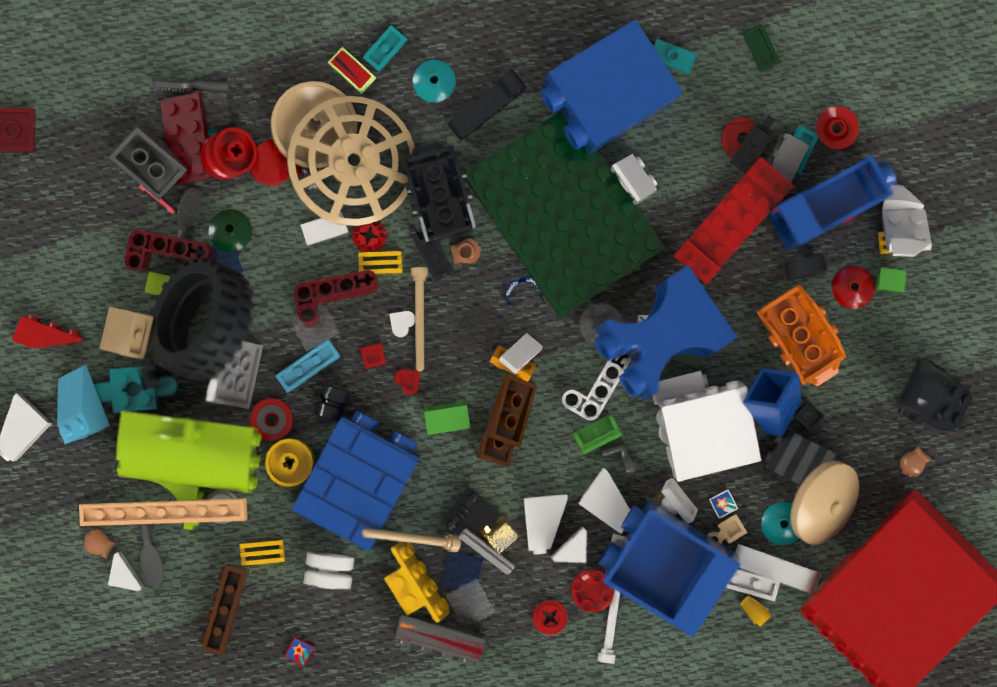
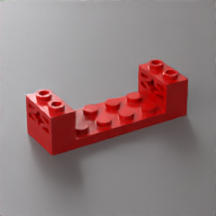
(733, 220)

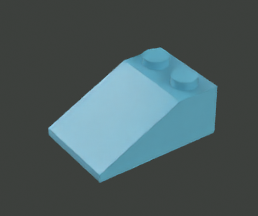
(79, 406)

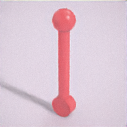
(172, 210)

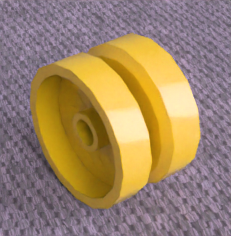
(277, 464)

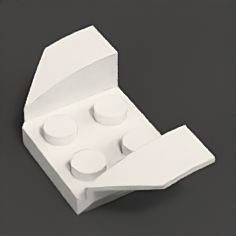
(905, 223)

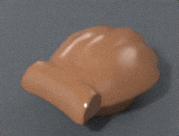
(466, 251)
(914, 462)
(98, 543)

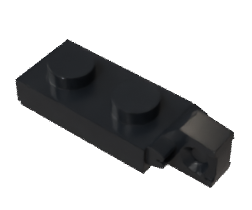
(753, 145)

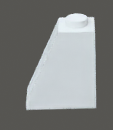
(21, 428)
(605, 501)
(542, 520)

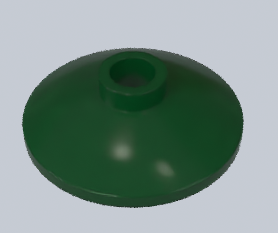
(237, 238)

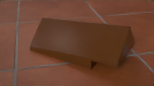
(507, 420)

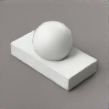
(677, 501)

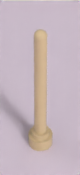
(419, 276)
(450, 542)

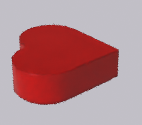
(408, 380)

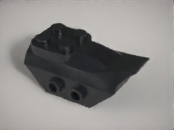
(439, 192)
(933, 397)

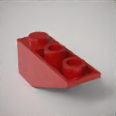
(38, 335)

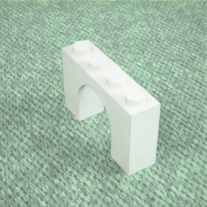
(678, 387)

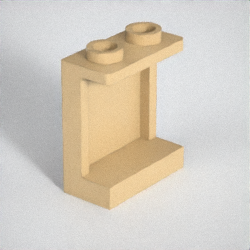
(126, 333)

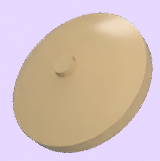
(294, 106)
(825, 502)

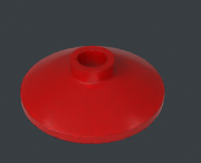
(845, 120)
(842, 287)

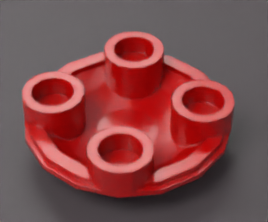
(590, 591)

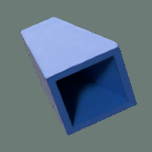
(774, 400)

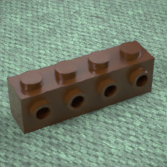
(225, 609)

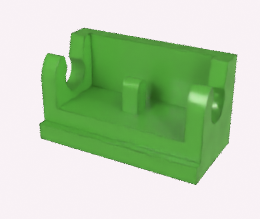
(447, 418)
(597, 434)

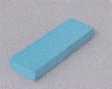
(308, 366)

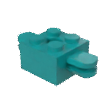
(127, 392)

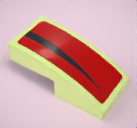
(351, 70)

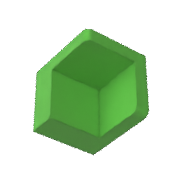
(890, 280)

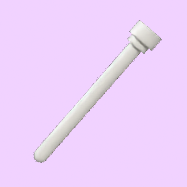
(607, 654)

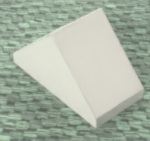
(123, 575)

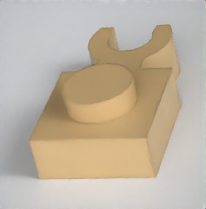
(729, 529)

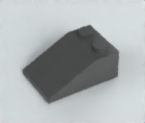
(148, 160)

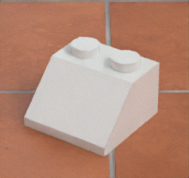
(634, 178)

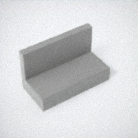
(787, 155)

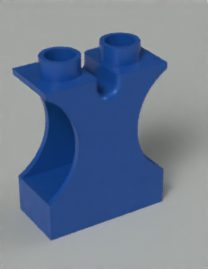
(832, 202)
(679, 323)

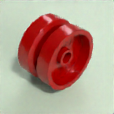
(228, 153)

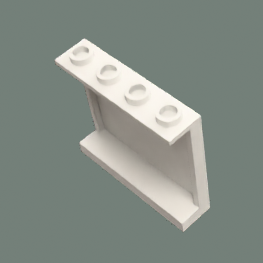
(709, 431)

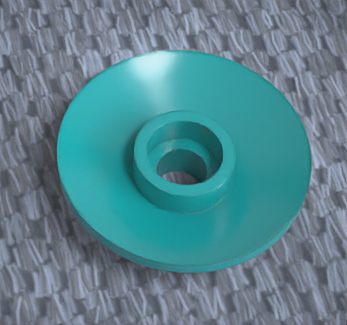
(434, 92)
(771, 524)

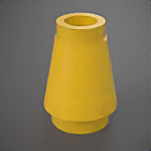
(756, 611)

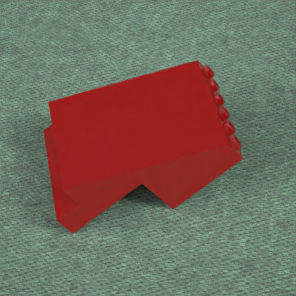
(903, 596)

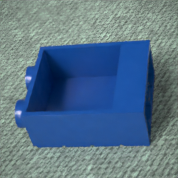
(357, 479)
(668, 567)

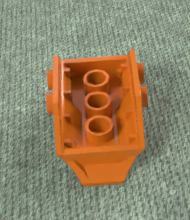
(803, 335)

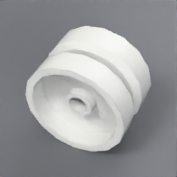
(328, 573)

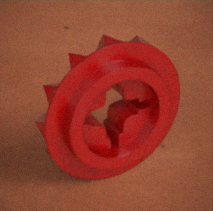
(375, 243)
(551, 627)

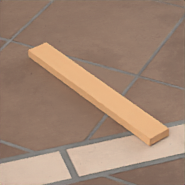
(163, 512)

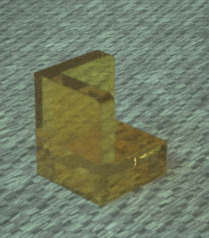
(500, 537)

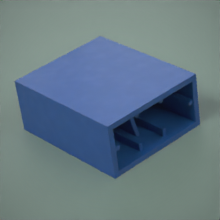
(610, 88)

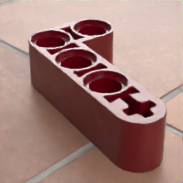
(171, 249)
(336, 294)

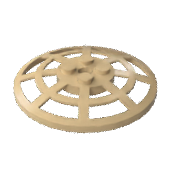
(338, 160)

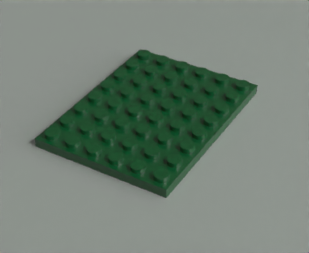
(563, 215)

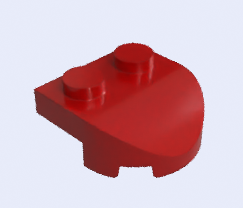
(271, 165)

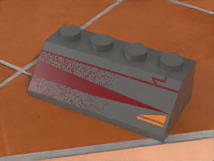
(440, 637)

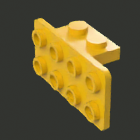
(413, 586)

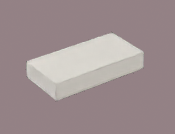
(322, 230)
(521, 353)

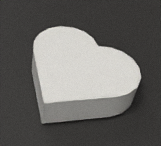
(402, 322)

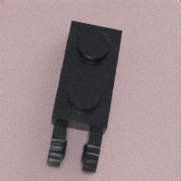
(433, 257)

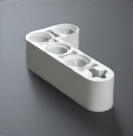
(602, 380)
(777, 569)

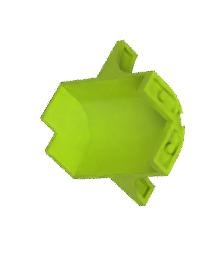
(187, 455)

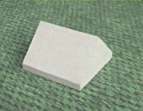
(573, 549)

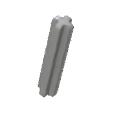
(486, 551)

